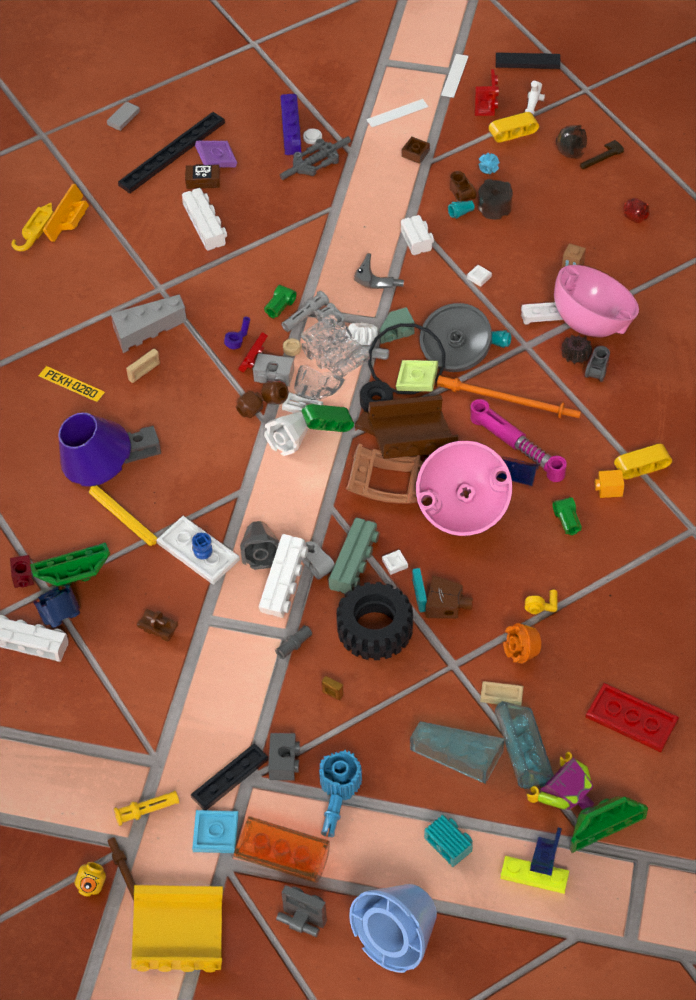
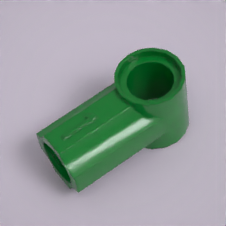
(282, 297)
(566, 511)

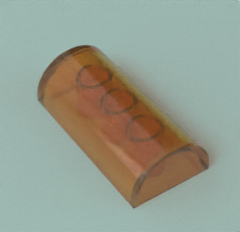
(283, 849)

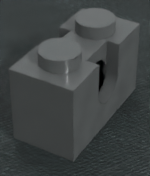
(146, 440)
(279, 766)

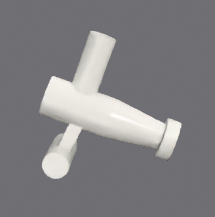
(534, 95)

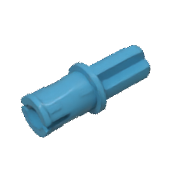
(332, 815)

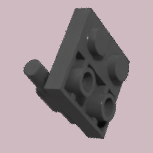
(304, 910)

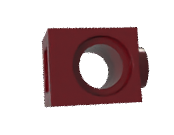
(21, 571)

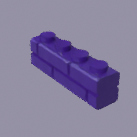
(290, 123)

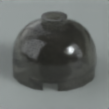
(572, 141)

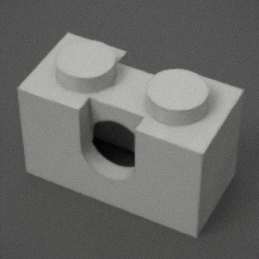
(265, 371)

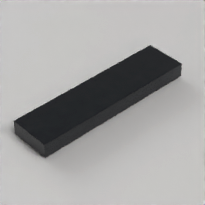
(528, 60)
(229, 777)

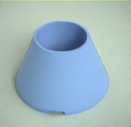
(394, 925)

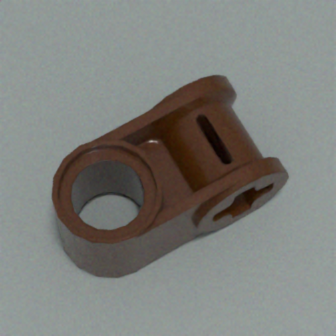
(461, 187)

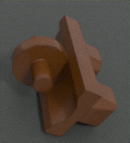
(157, 624)

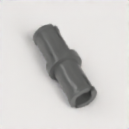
(293, 642)

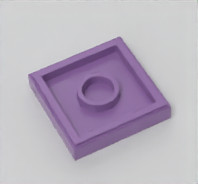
(216, 153)

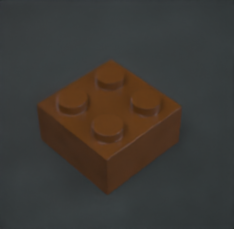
(415, 150)

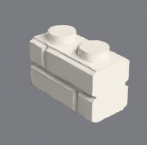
(416, 234)

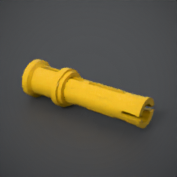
(170, 799)

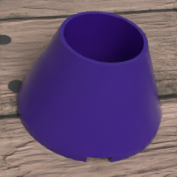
(92, 449)

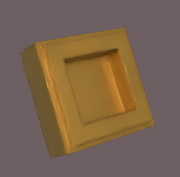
(332, 688)

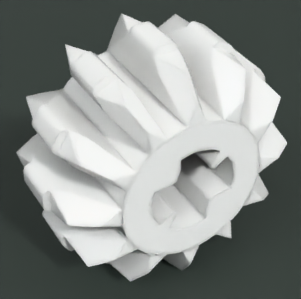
(363, 332)

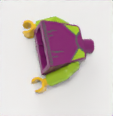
(566, 787)

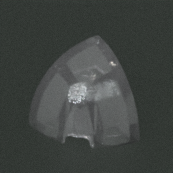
(316, 385)

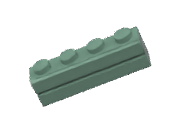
(353, 556)

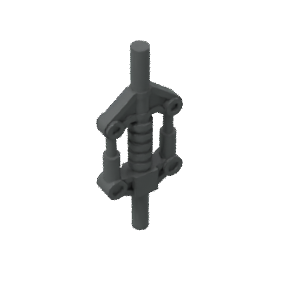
(326, 150)

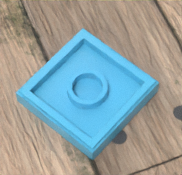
(215, 831)

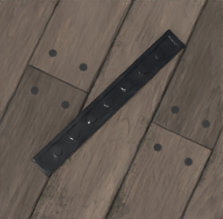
(171, 152)

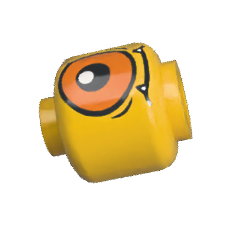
(90, 879)

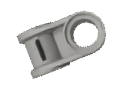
(330, 310)
(317, 560)

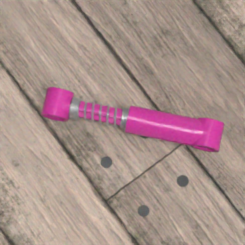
(482, 415)

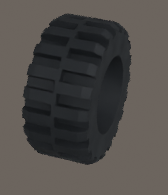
(371, 642)

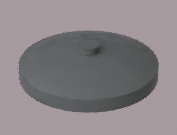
(463, 333)

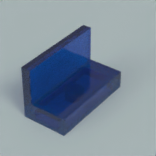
(520, 471)
(545, 854)

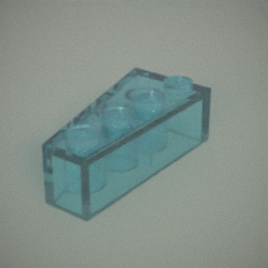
(458, 749)

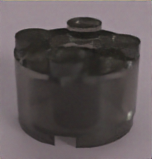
(495, 199)

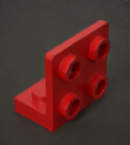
(485, 97)

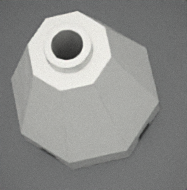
(286, 433)

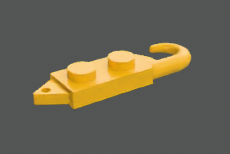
(34, 227)

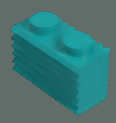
(448, 840)

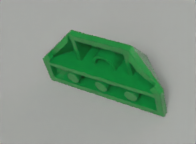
(72, 567)
(605, 820)

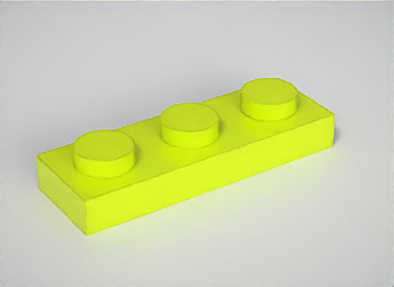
(519, 872)

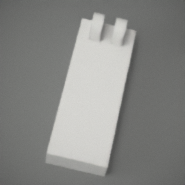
(539, 312)

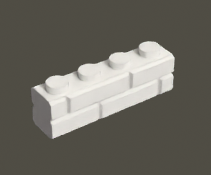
(204, 219)
(283, 576)
(32, 639)

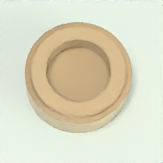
(292, 347)

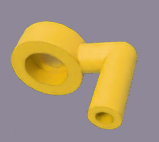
(537, 604)

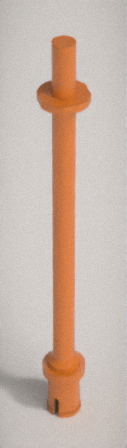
(456, 385)

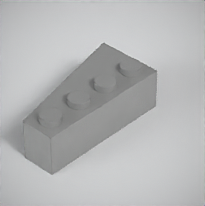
(147, 320)

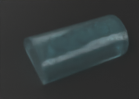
(524, 745)

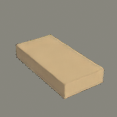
(143, 365)
(498, 692)

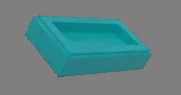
(419, 589)

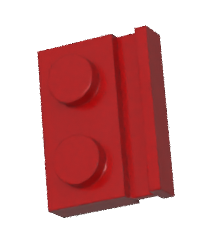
(257, 347)

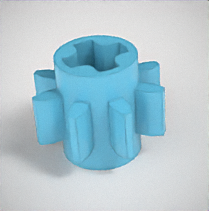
(488, 163)

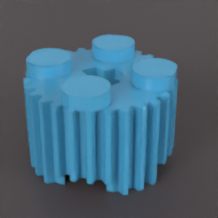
(340, 774)

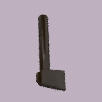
(613, 148)

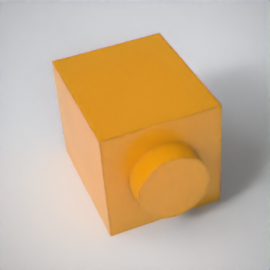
(610, 484)

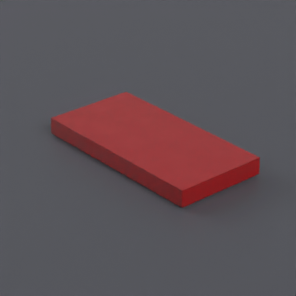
(632, 717)

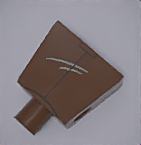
(446, 599)

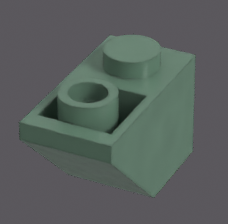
(394, 318)

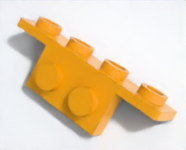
(66, 214)

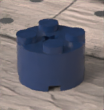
(57, 605)

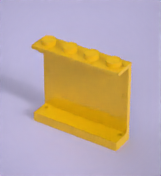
(177, 928)

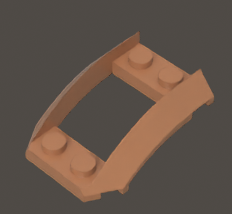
(362, 468)

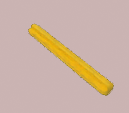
(125, 517)

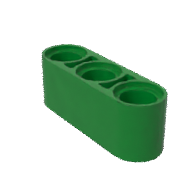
(327, 418)

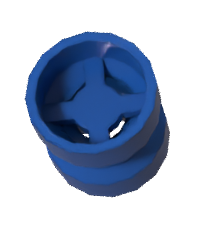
(202, 546)

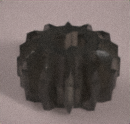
(576, 349)

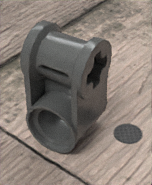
(598, 363)

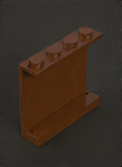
(409, 426)

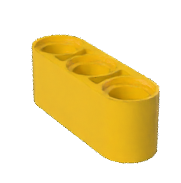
(513, 127)
(643, 461)

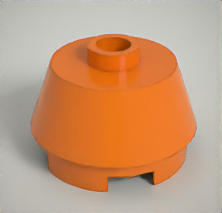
(522, 643)

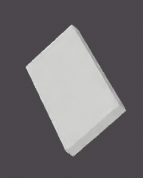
(178, 542)

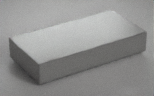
(123, 116)

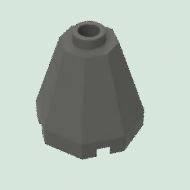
(259, 546)

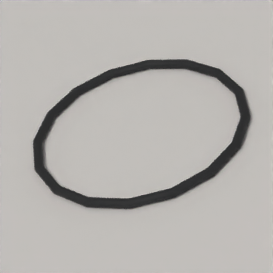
(406, 325)

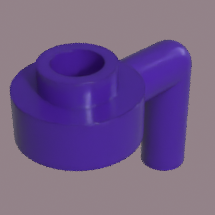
(233, 339)

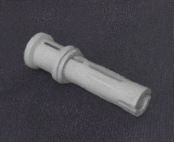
(310, 307)

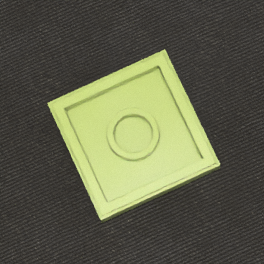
(417, 375)

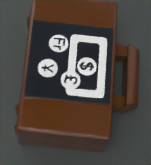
(202, 176)

